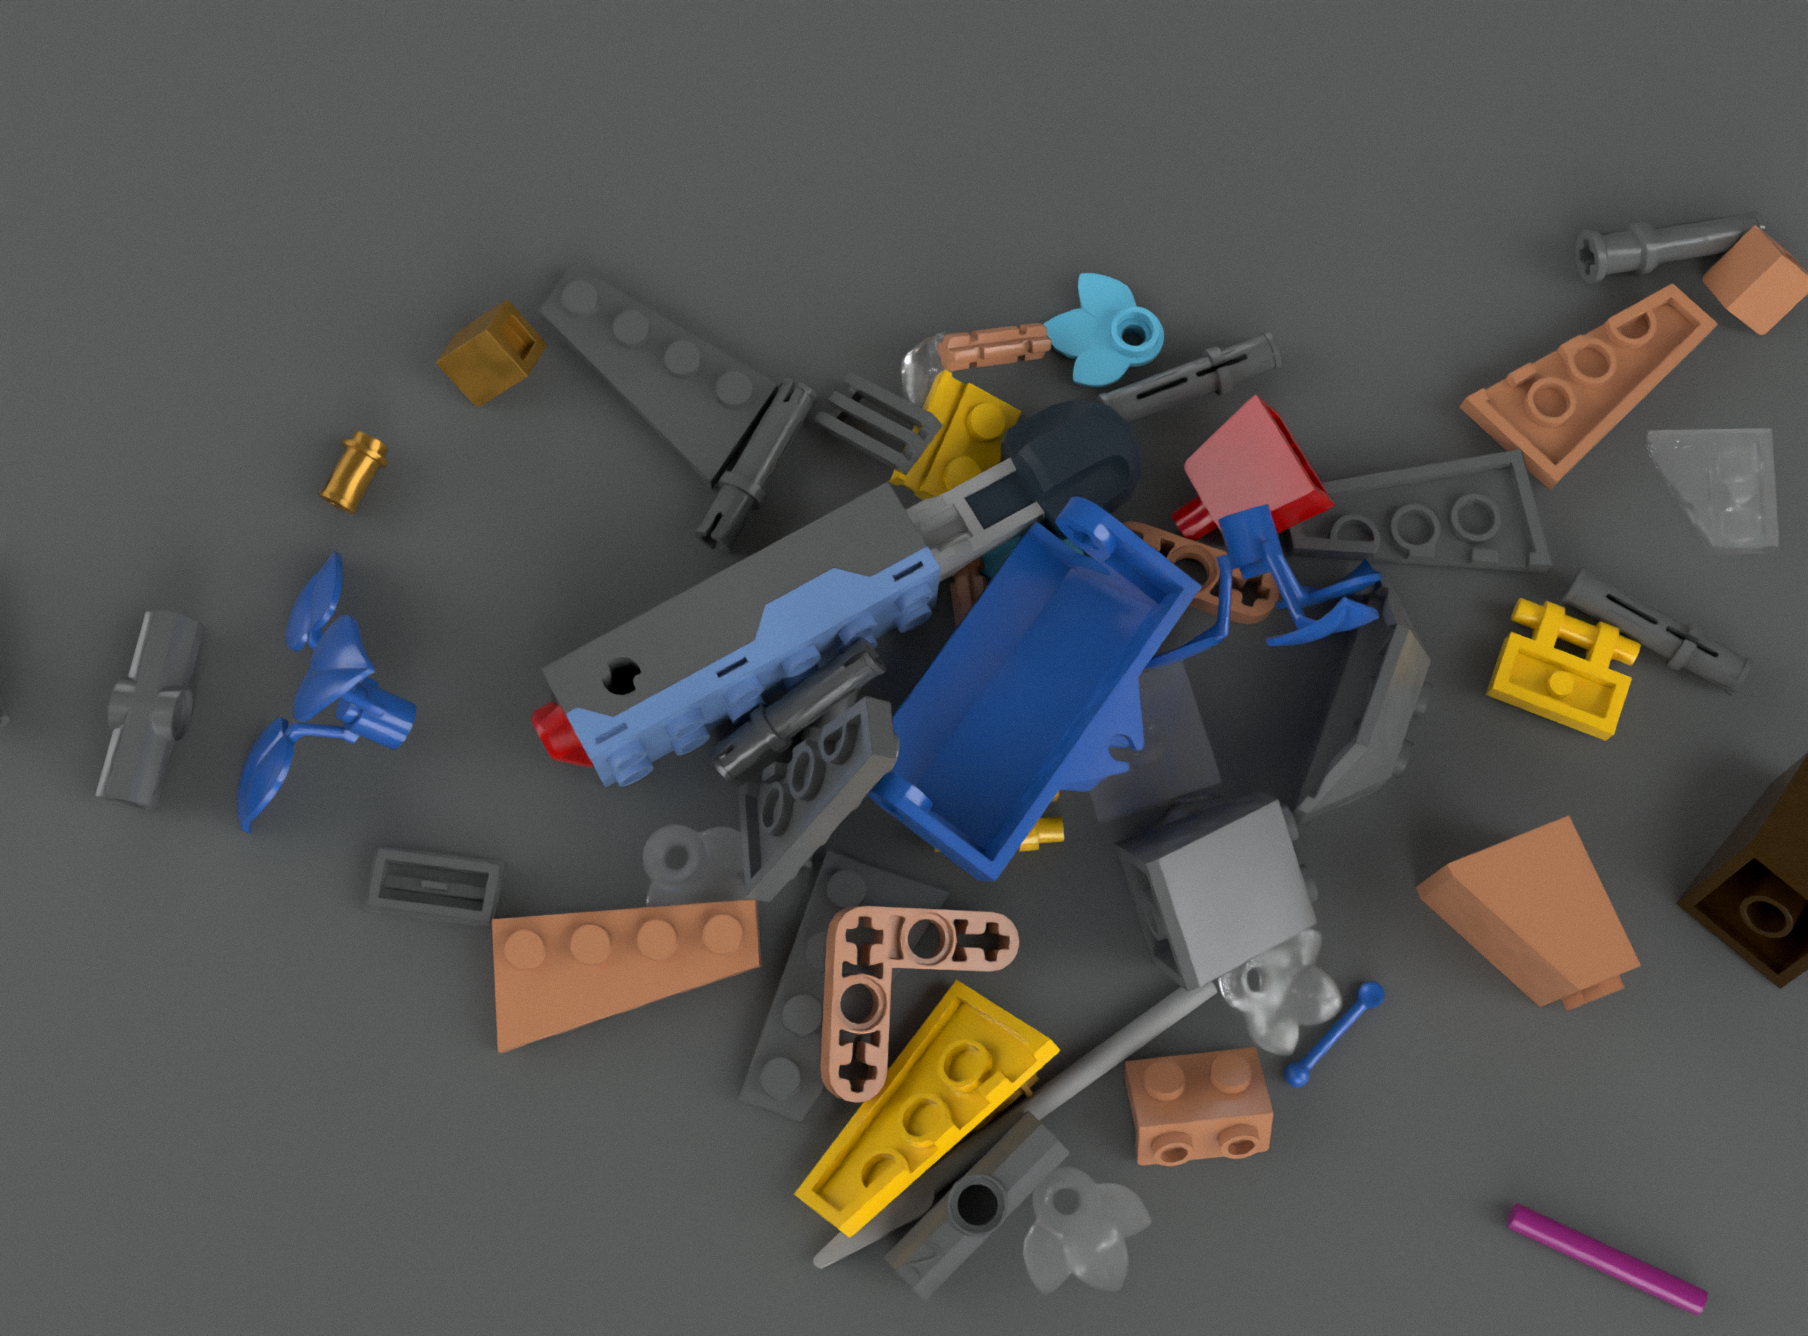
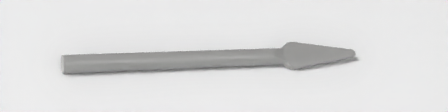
(920, 1195)

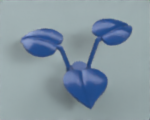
(1256, 550)
(334, 671)

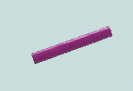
(1607, 1259)

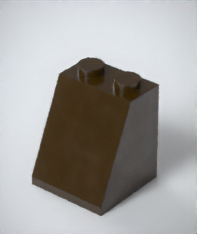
(1758, 882)

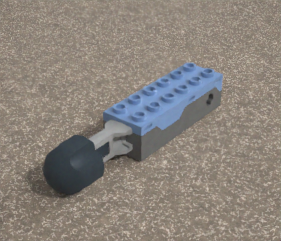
(816, 593)

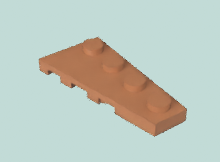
(1589, 383)
(598, 964)

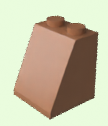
(1537, 915)

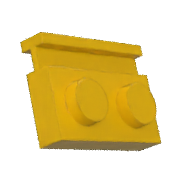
(965, 443)

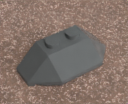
(1366, 711)

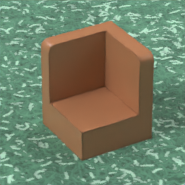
(1757, 281)

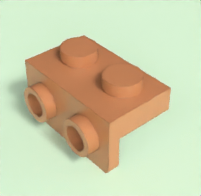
(1199, 1106)

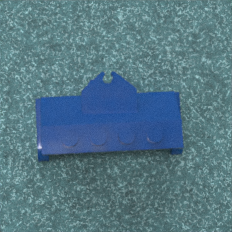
(1032, 688)

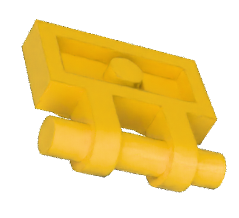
(1560, 684)

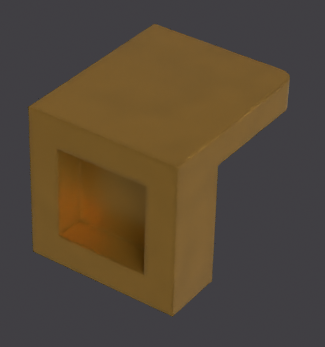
(492, 353)

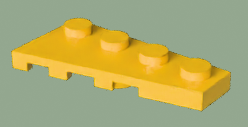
(933, 1095)

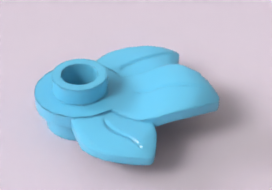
(1097, 328)

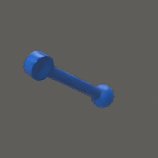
(1368, 997)

